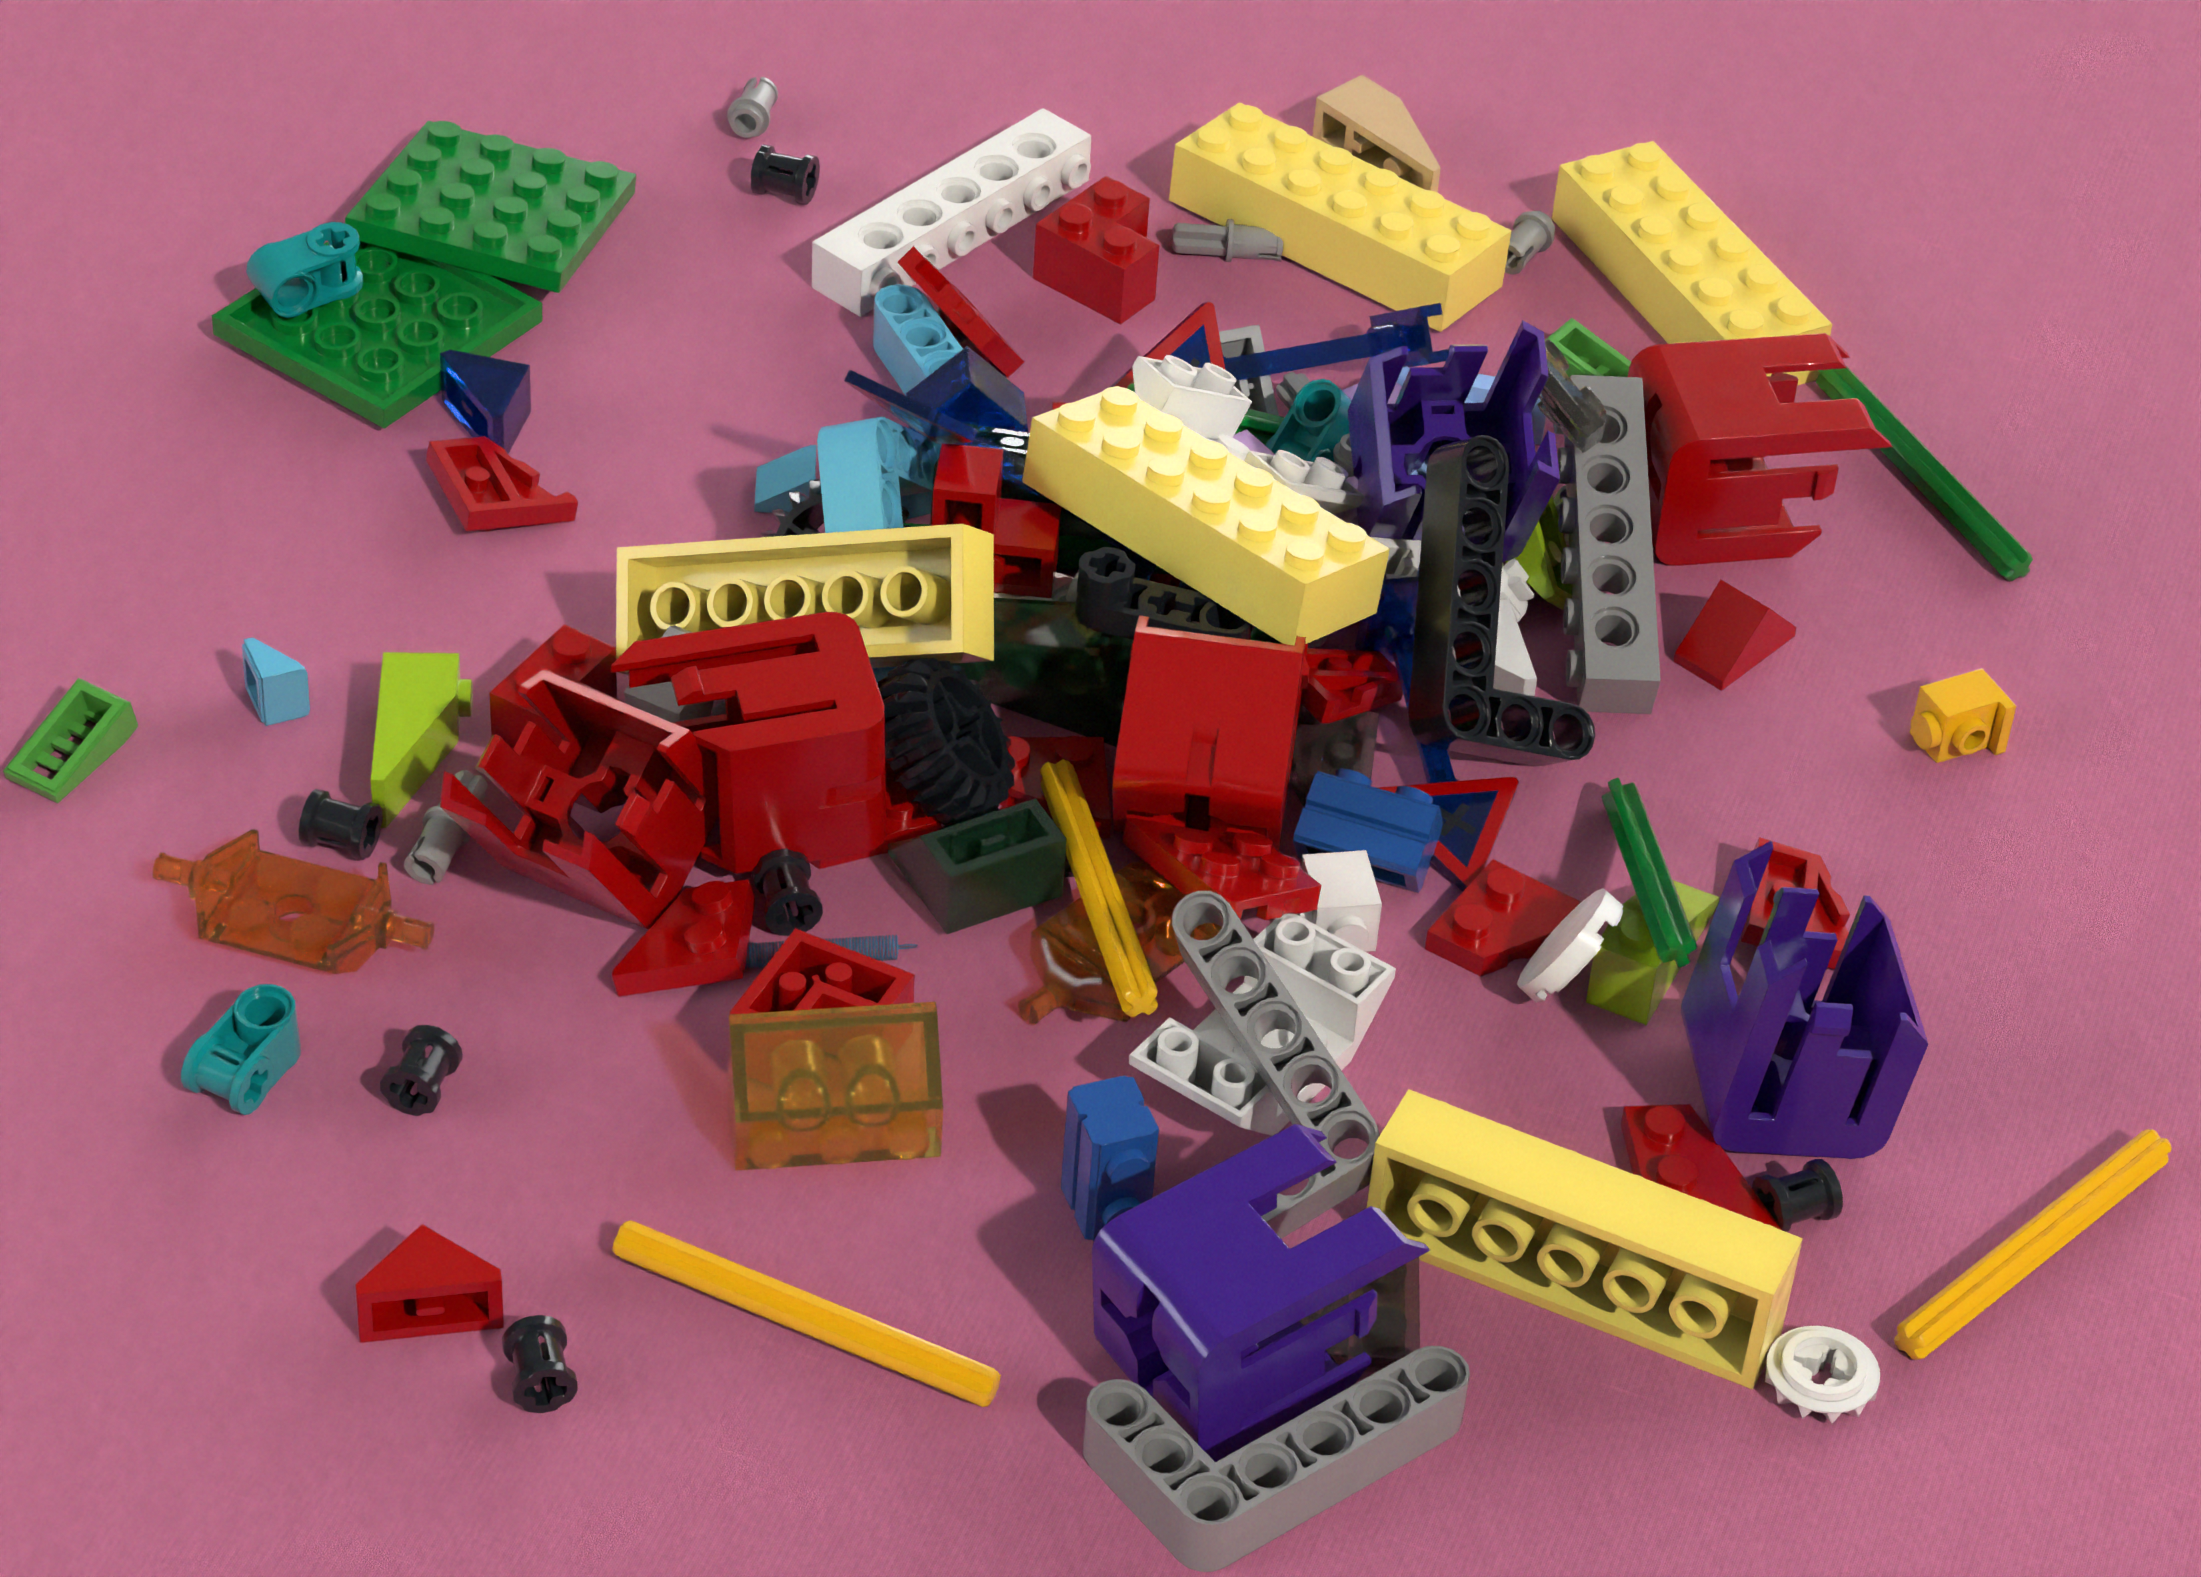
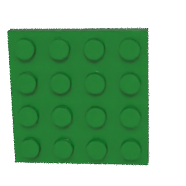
(492, 205)
(386, 341)

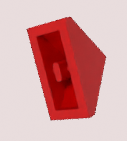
(1731, 637)
(428, 1290)

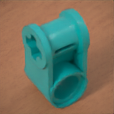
(305, 272)
(1307, 427)
(246, 1048)

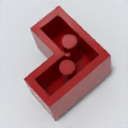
(1100, 250)
(1024, 531)
(566, 654)
(823, 975)

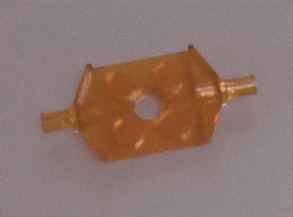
(248, 890)
(1071, 959)

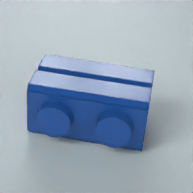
(1392, 827)
(1107, 1151)

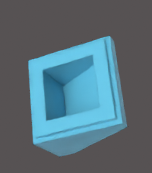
(783, 476)
(274, 683)

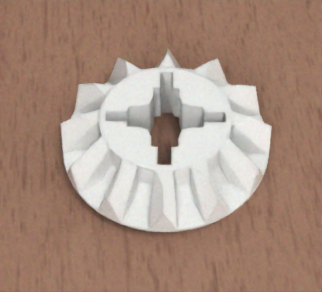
(1803, 1352)

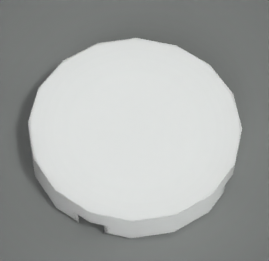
(1569, 946)

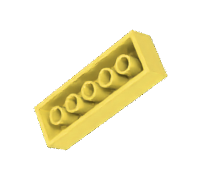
(1340, 214)
(1677, 252)
(1205, 516)
(905, 587)
(1585, 1238)

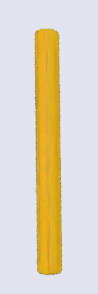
(1099, 890)
(2031, 1245)
(807, 1313)

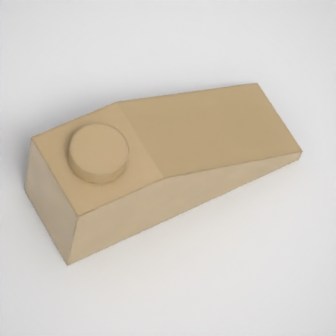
(1376, 130)

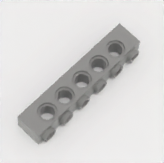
(1628, 674)

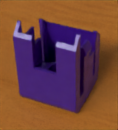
(1431, 407)
(1793, 1068)
(1211, 1300)

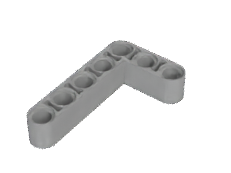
(1282, 1069)
(1230, 1507)

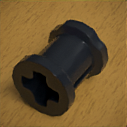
(798, 175)
(340, 824)
(777, 907)
(421, 1070)
(1801, 1194)
(539, 1363)

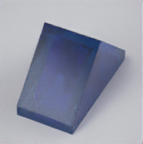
(973, 393)
(486, 395)

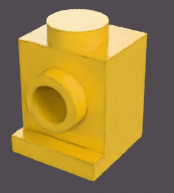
(1962, 716)

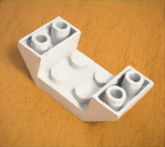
(1215, 408)
(1331, 984)

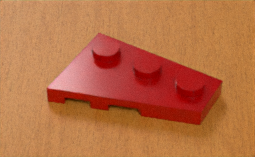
(1679, 1152)

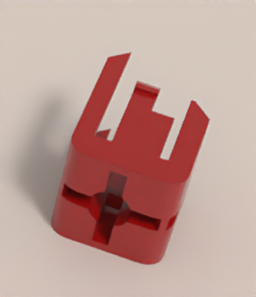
(1712, 425)
(1208, 731)
(797, 736)
(603, 759)

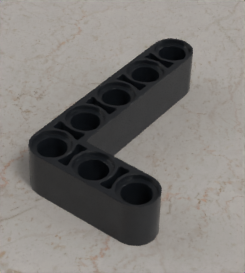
(1471, 623)

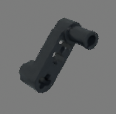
(1113, 599)

